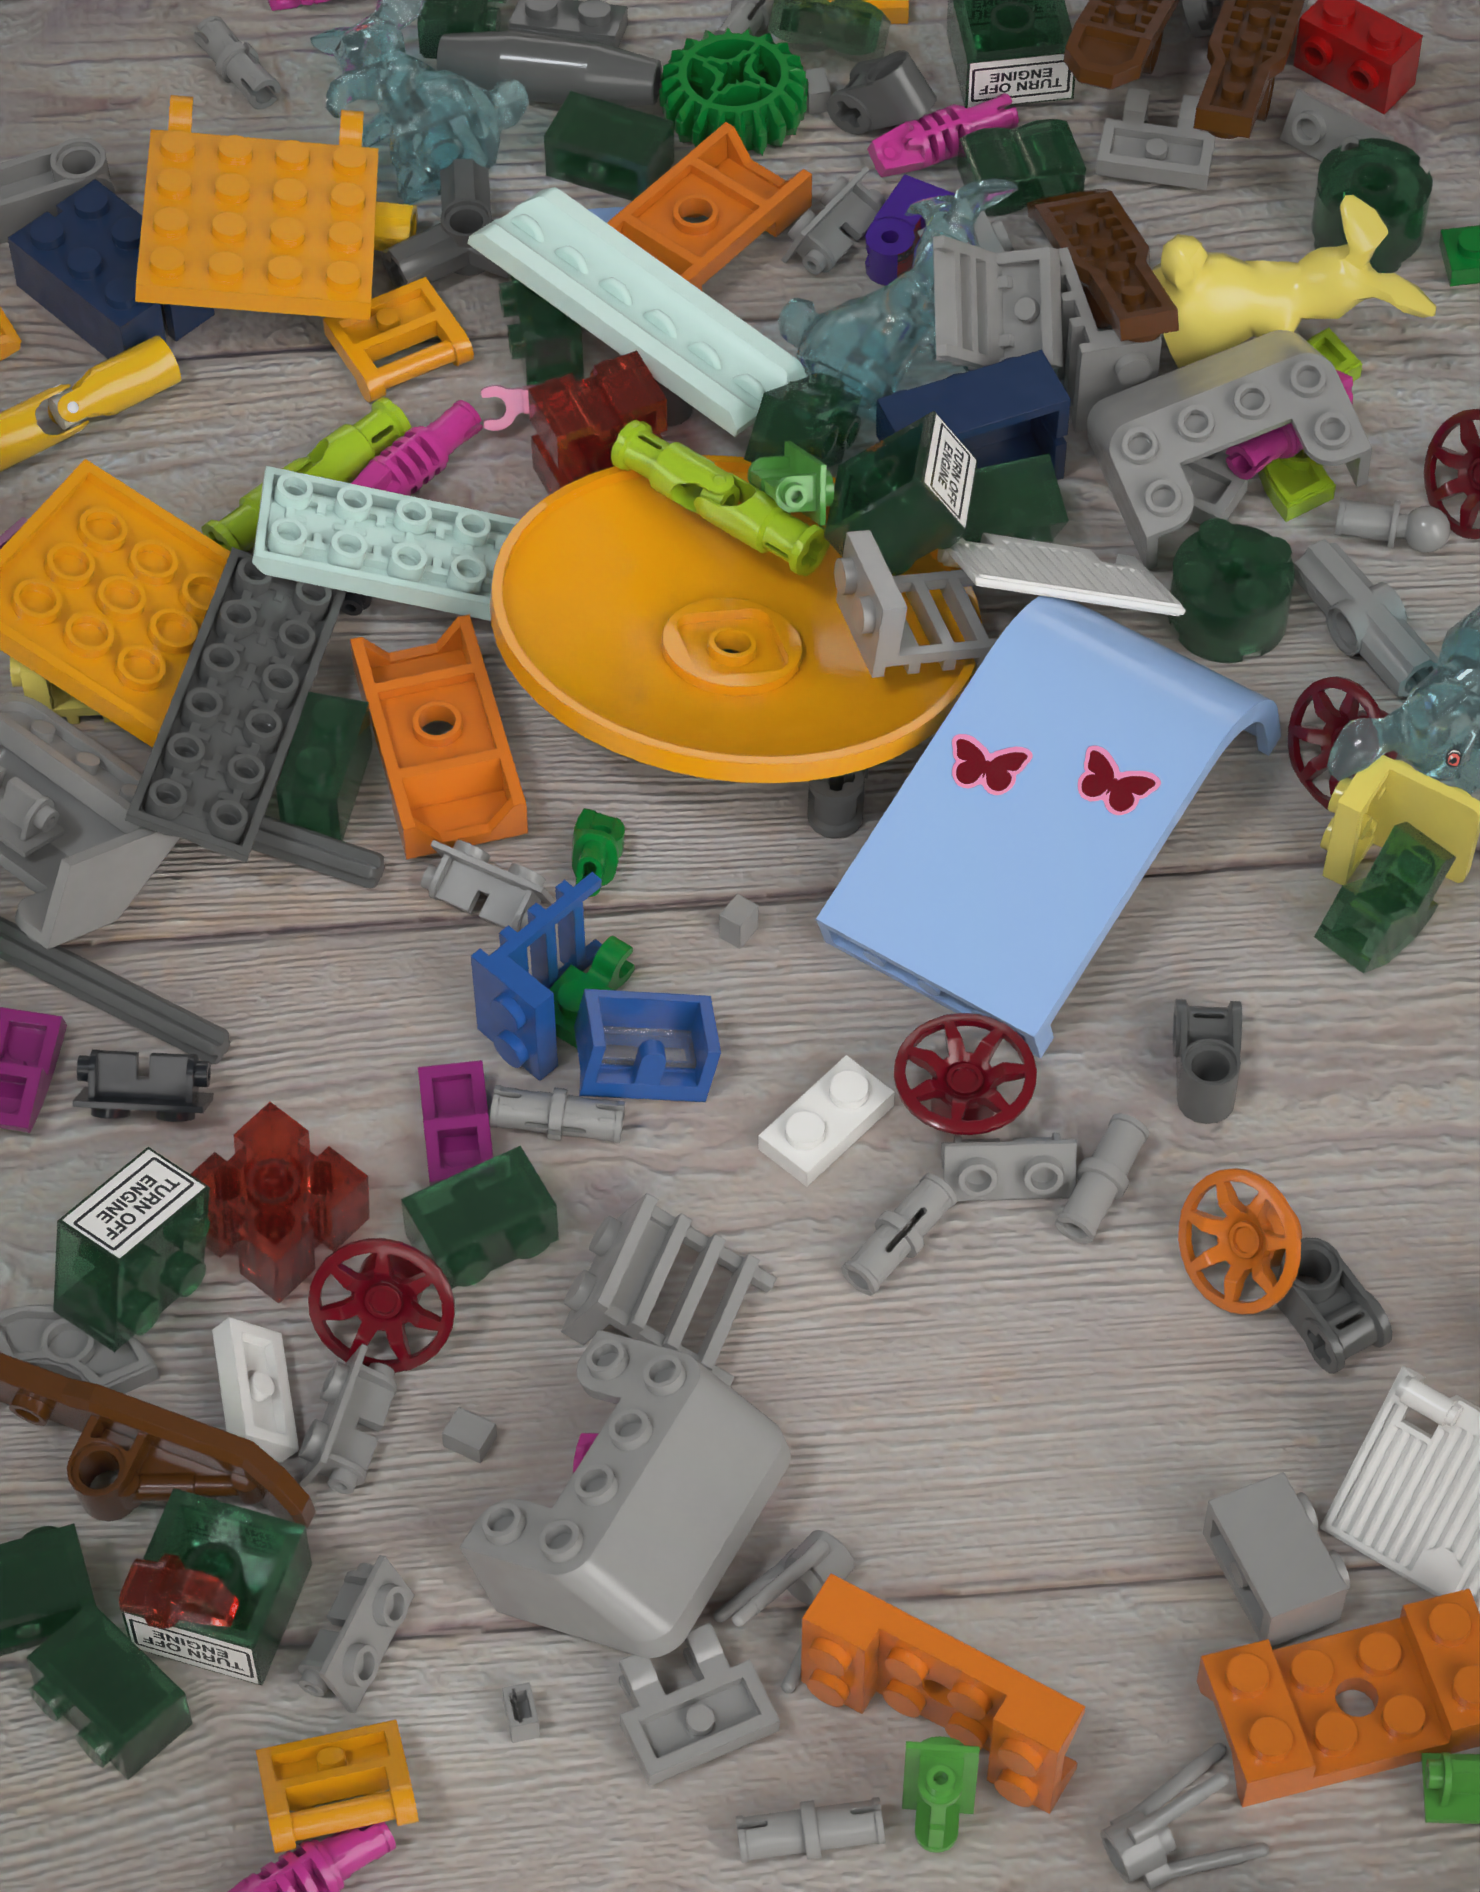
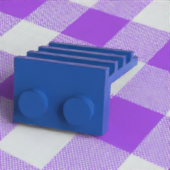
(517, 1006)

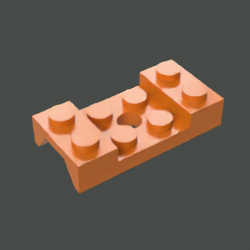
(728, 189)
(449, 782)
(868, 1646)
(1285, 1712)

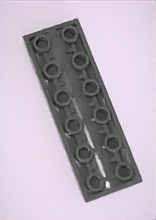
(236, 709)

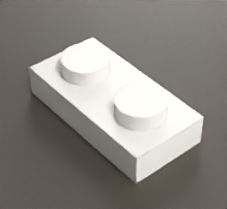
(826, 1120)
(255, 1386)

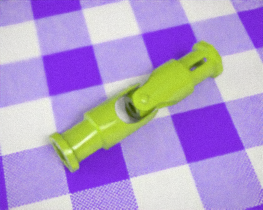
(335, 457)
(715, 496)

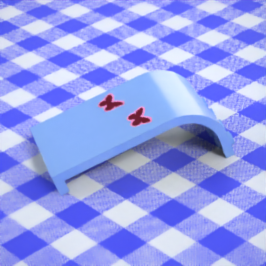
(1037, 814)

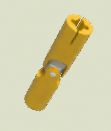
(101, 391)

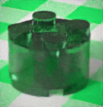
(1386, 179)
(1232, 590)

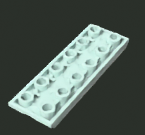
(639, 306)
(378, 543)

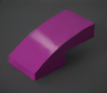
(27, 1063)
(454, 1118)

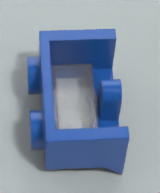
(646, 1045)

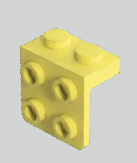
(1390, 795)

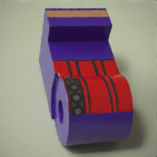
(894, 235)

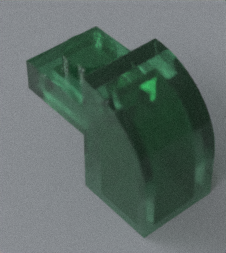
(1391, 905)

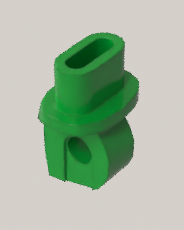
(597, 846)

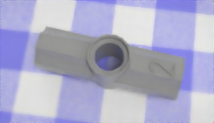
(1364, 617)

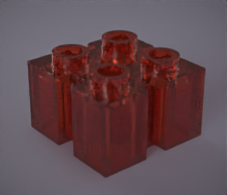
(584, 417)
(280, 1201)

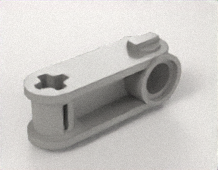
(45, 178)

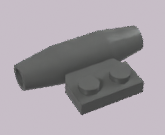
(555, 51)

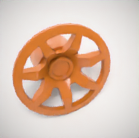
(1247, 1238)

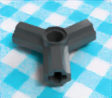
(444, 246)

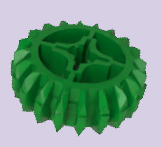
(737, 82)

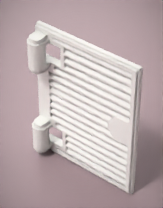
(1060, 573)
(1416, 1493)

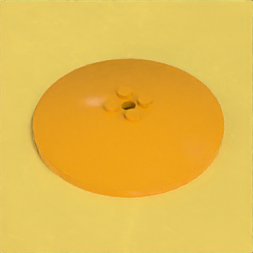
(621, 623)

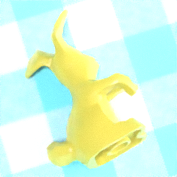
(1232, 299)

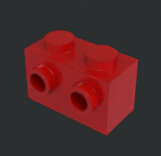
(1358, 52)

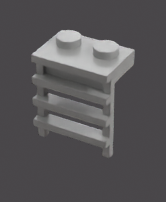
(996, 303)
(1096, 361)
(877, 611)
(631, 1270)

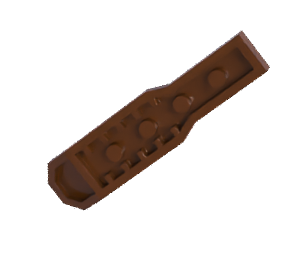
(1117, 41)
(1245, 57)
(1109, 262)
(147, 1448)

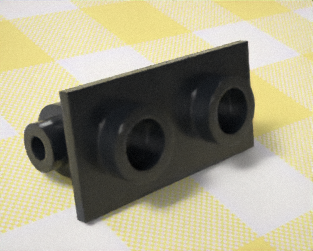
(168, 1089)

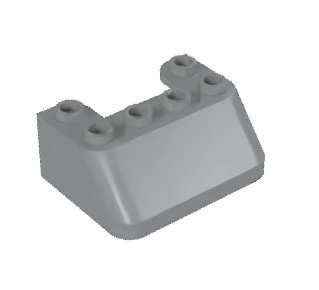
(1211, 406)
(101, 858)
(647, 1511)

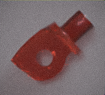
(171, 1593)

